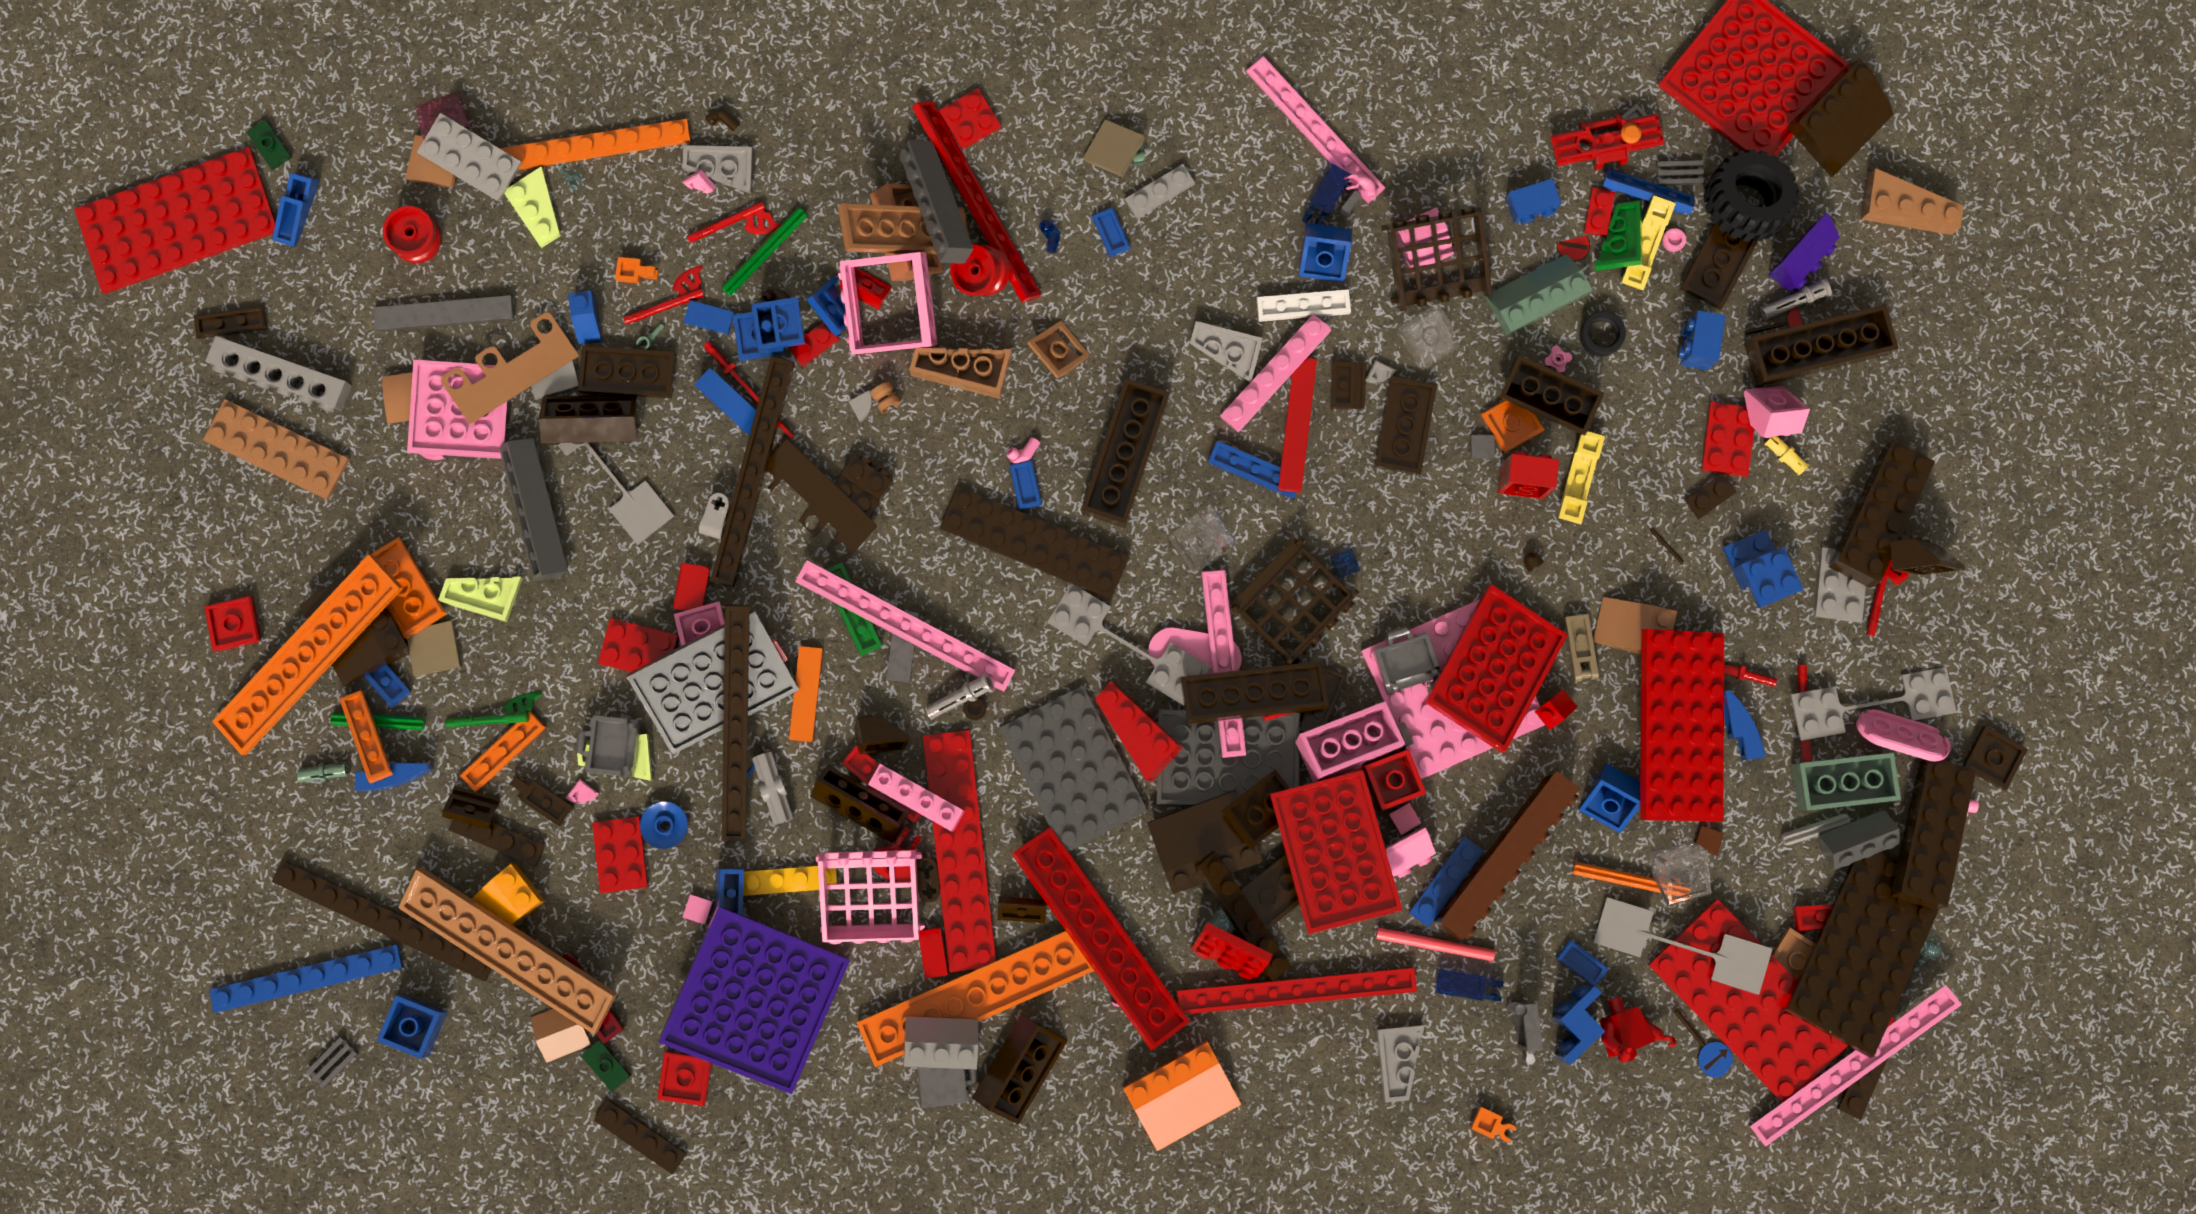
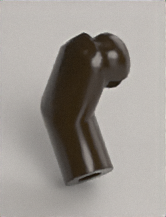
(722, 116)
(773, 294)

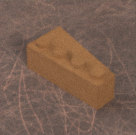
(1907, 205)
(965, 369)

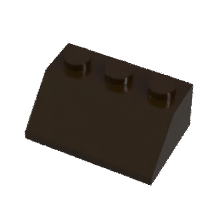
(1921, 557)

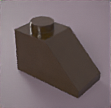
(878, 735)

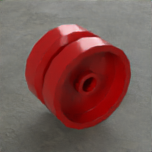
(412, 234)
(983, 272)

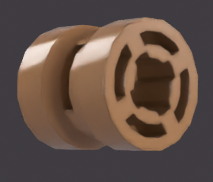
(885, 397)

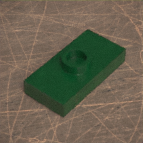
(269, 144)
(606, 1066)

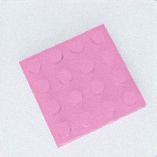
(437, 422)

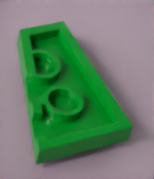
(1624, 238)

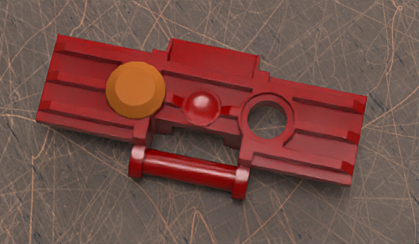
(1607, 147)

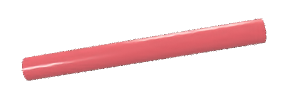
(1435, 944)

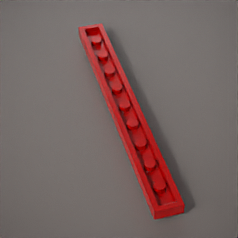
(975, 197)
(1297, 991)

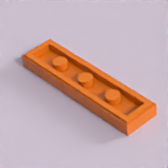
(806, 698)
(366, 736)
(502, 752)

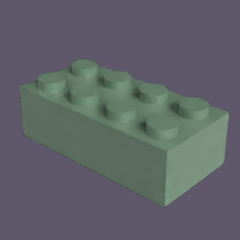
(1846, 782)

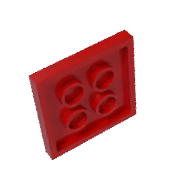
(1231, 952)

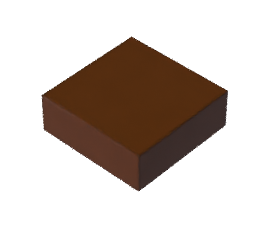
(1709, 839)

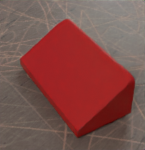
(869, 290)
(690, 587)
(933, 953)

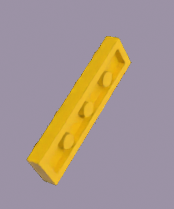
(785, 880)

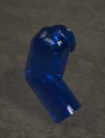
(1052, 234)

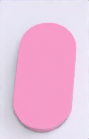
(1189, 641)
(1903, 735)

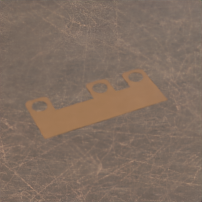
(514, 377)

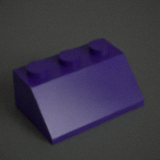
(1806, 254)

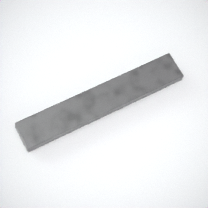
(443, 313)

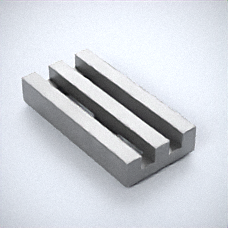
(1674, 164)
(317, 1076)

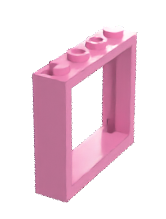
(924, 301)

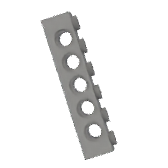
(224, 351)

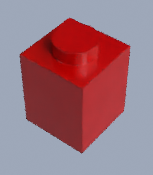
(1556, 709)

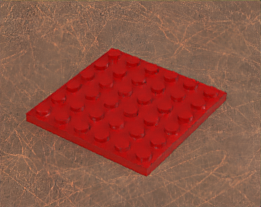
(1752, 74)

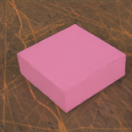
(1404, 818)
(698, 909)

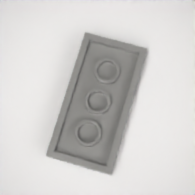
(469, 157)

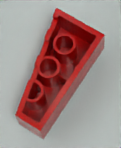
(1140, 733)

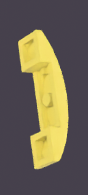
(1653, 227)
(1580, 477)

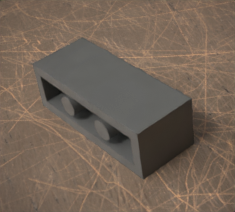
(1859, 839)

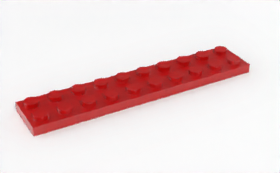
(960, 853)
(1100, 938)

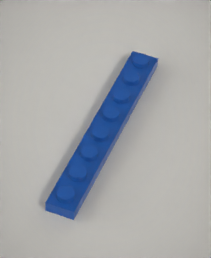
(306, 978)

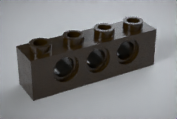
(859, 803)

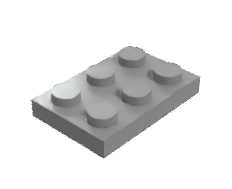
(1837, 594)

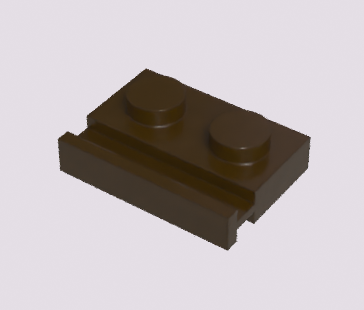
(1347, 385)
(471, 807)

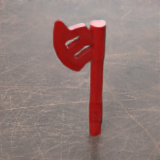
(747, 214)
(685, 297)
(1876, 608)

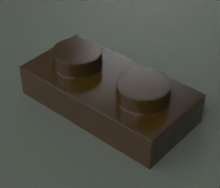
(1710, 496)
(1021, 909)

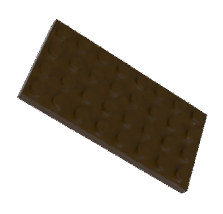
(1861, 957)

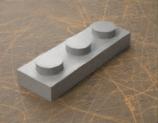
(1159, 191)

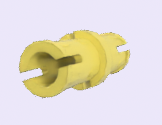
(1787, 454)

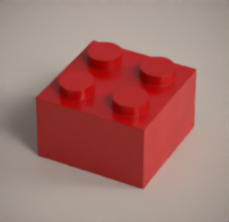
(1393, 780)

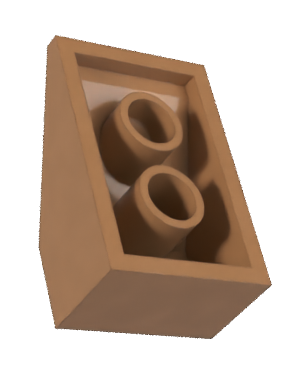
(1621, 623)

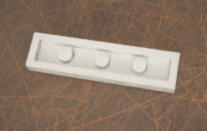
(1303, 305)

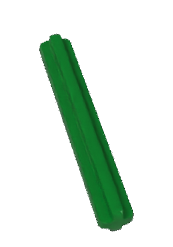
(385, 721)

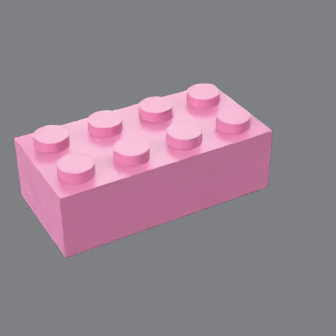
(1350, 742)

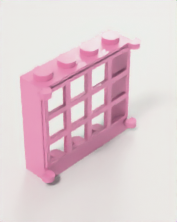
(861, 933)

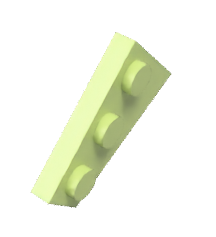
(534, 206)
(487, 596)

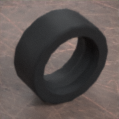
(1608, 317)

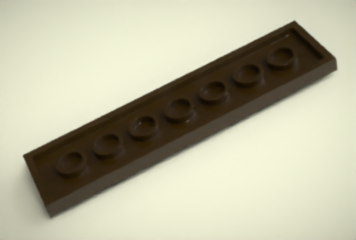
(1034, 543)

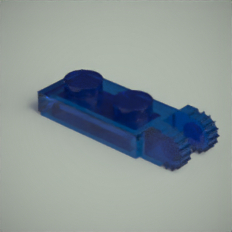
(1327, 193)
(1465, 985)

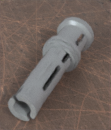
(1805, 292)
(969, 691)

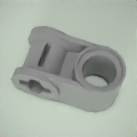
(714, 518)

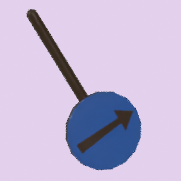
(1713, 1057)

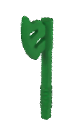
(511, 717)

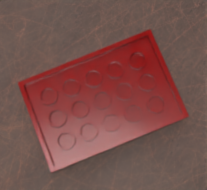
(1496, 668)
(1335, 852)

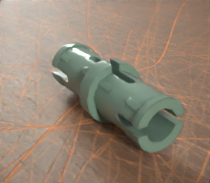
(323, 772)

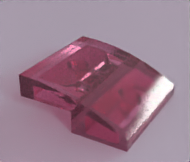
(449, 105)

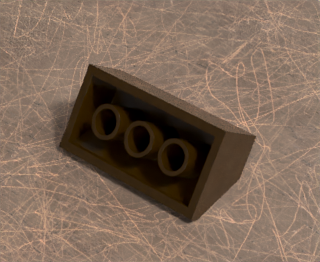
(1551, 395)
(588, 419)
(1019, 1069)

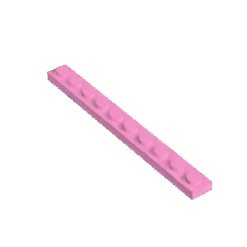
(903, 625)
(1854, 1066)

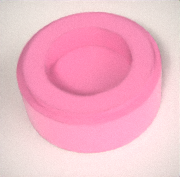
(1674, 239)

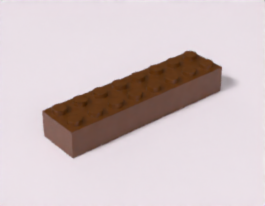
(1506, 855)

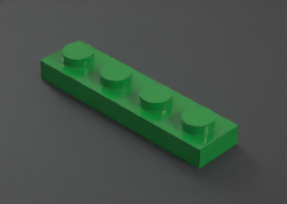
(858, 627)

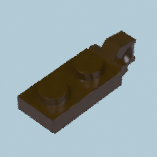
(542, 800)

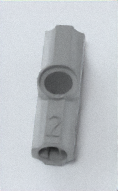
(772, 788)

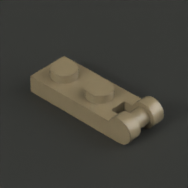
(1581, 647)

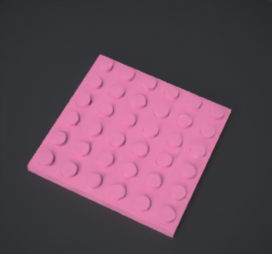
(1435, 737)

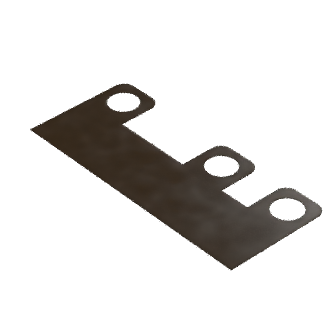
(826, 499)

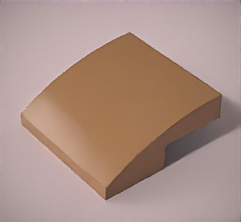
(424, 171)
(397, 397)

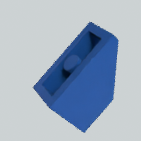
(585, 316)

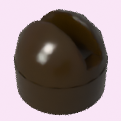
(1532, 560)

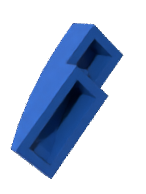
(294, 208)
(726, 399)
(1741, 726)
(402, 774)

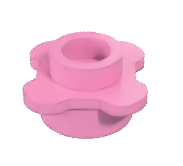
(1558, 365)

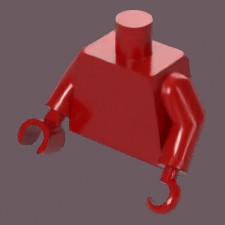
(1628, 1031)

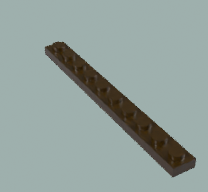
(752, 471)
(735, 722)
(377, 918)

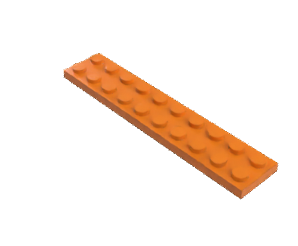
(307, 654)
(979, 993)

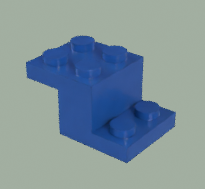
(768, 329)
(1762, 568)
(1577, 1023)

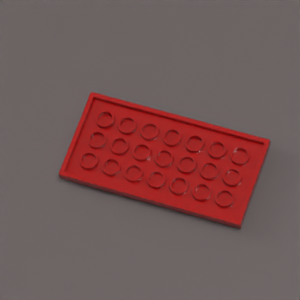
(176, 220)
(1682, 726)
(1753, 1026)

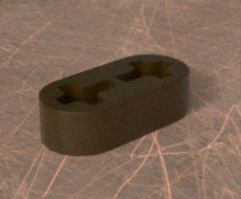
(934, 880)

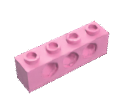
(916, 797)

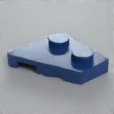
(829, 306)

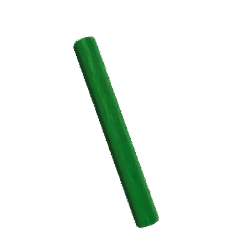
(764, 251)

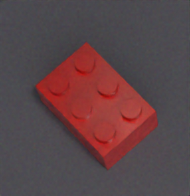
(1528, 475)

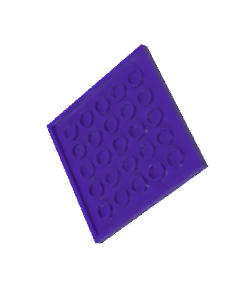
(753, 1000)

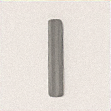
(1814, 829)

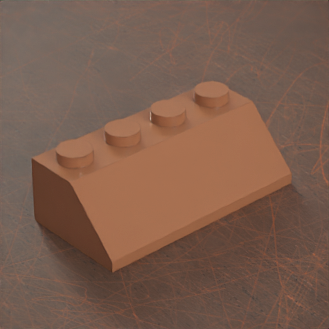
(902, 196)

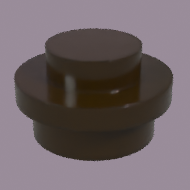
(975, 710)

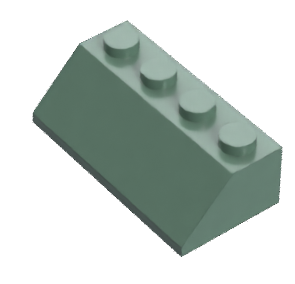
(1538, 294)

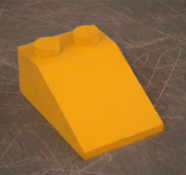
(510, 895)

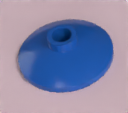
(651, 825)

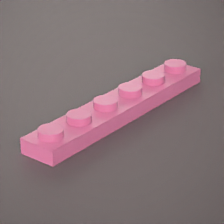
(1275, 373)

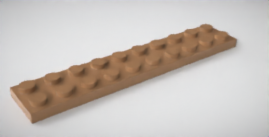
(507, 950)

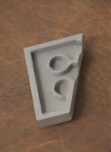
(721, 164)
(1228, 347)
(1397, 1060)

